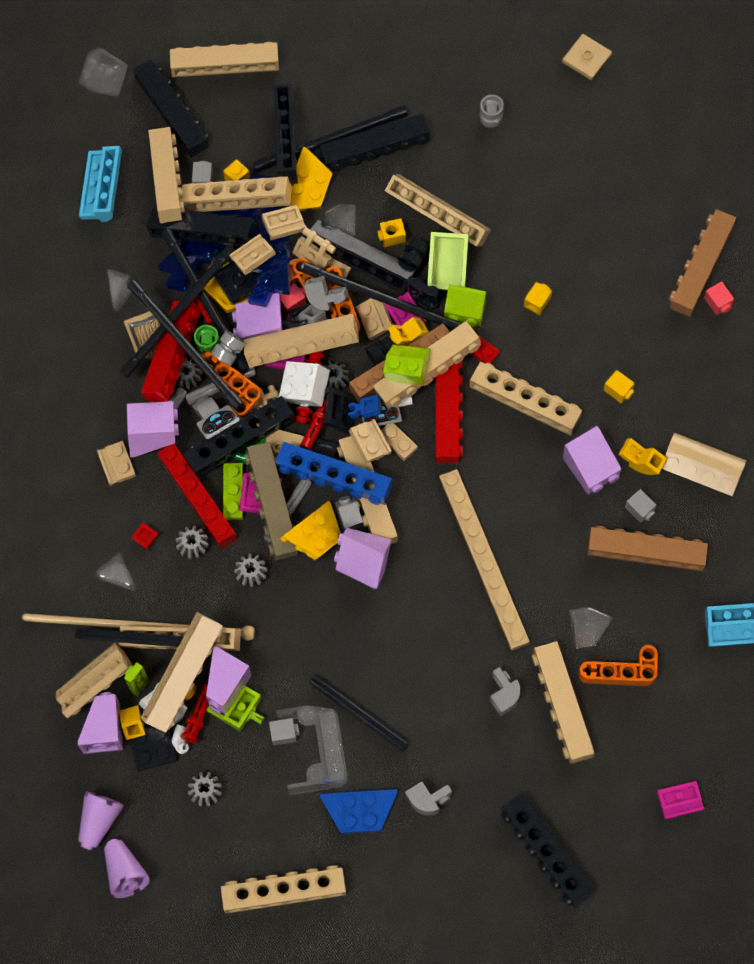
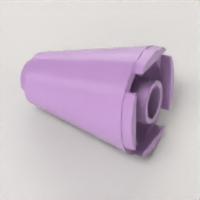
(96, 818)
(123, 870)

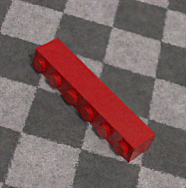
(169, 358)
(448, 416)
(197, 496)

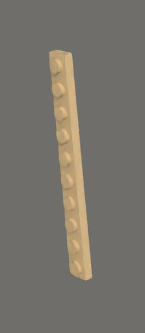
(484, 560)

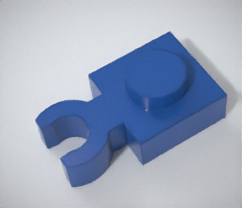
(368, 407)

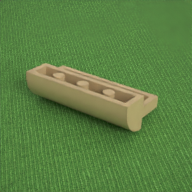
(703, 464)
(92, 680)

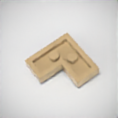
(398, 441)

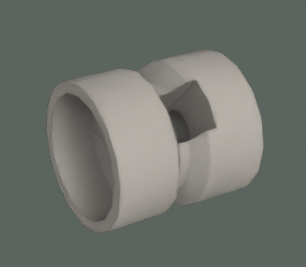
(491, 111)
(228, 348)

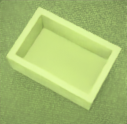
(447, 260)

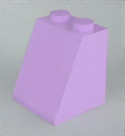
(257, 320)
(151, 426)
(592, 461)
(362, 556)
(225, 680)
(103, 726)

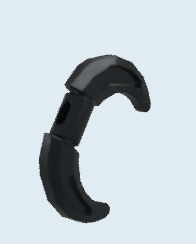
(289, 323)

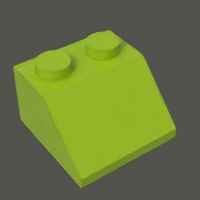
(465, 305)
(406, 364)

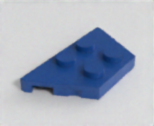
(359, 810)

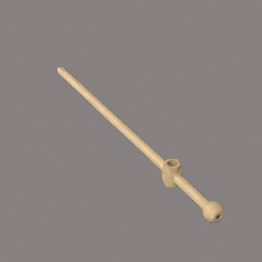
(247, 631)

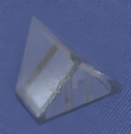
(342, 218)
(118, 287)
(116, 573)
(588, 626)

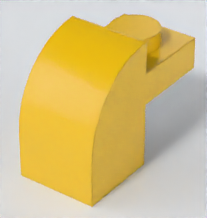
(408, 332)
(643, 460)

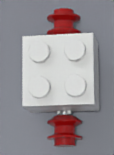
(305, 385)

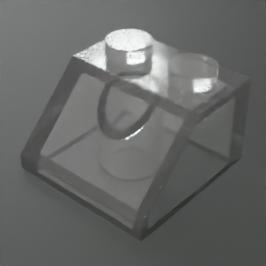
(103, 72)

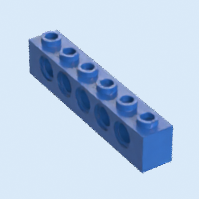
(291, 453)

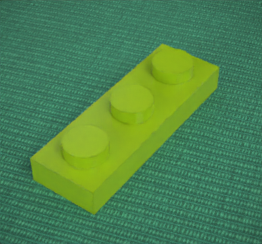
(232, 490)
(136, 679)

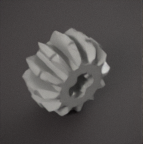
(183, 542)
(244, 576)
(199, 783)

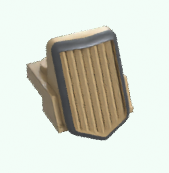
(140, 329)

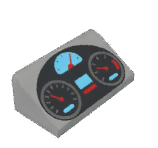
(386, 417)
(217, 422)

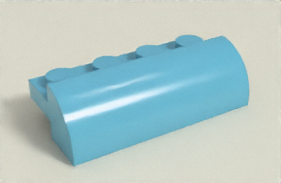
(100, 183)
(730, 624)

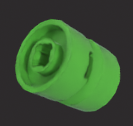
(206, 338)

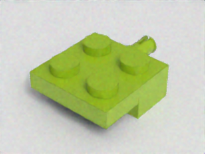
(241, 709)

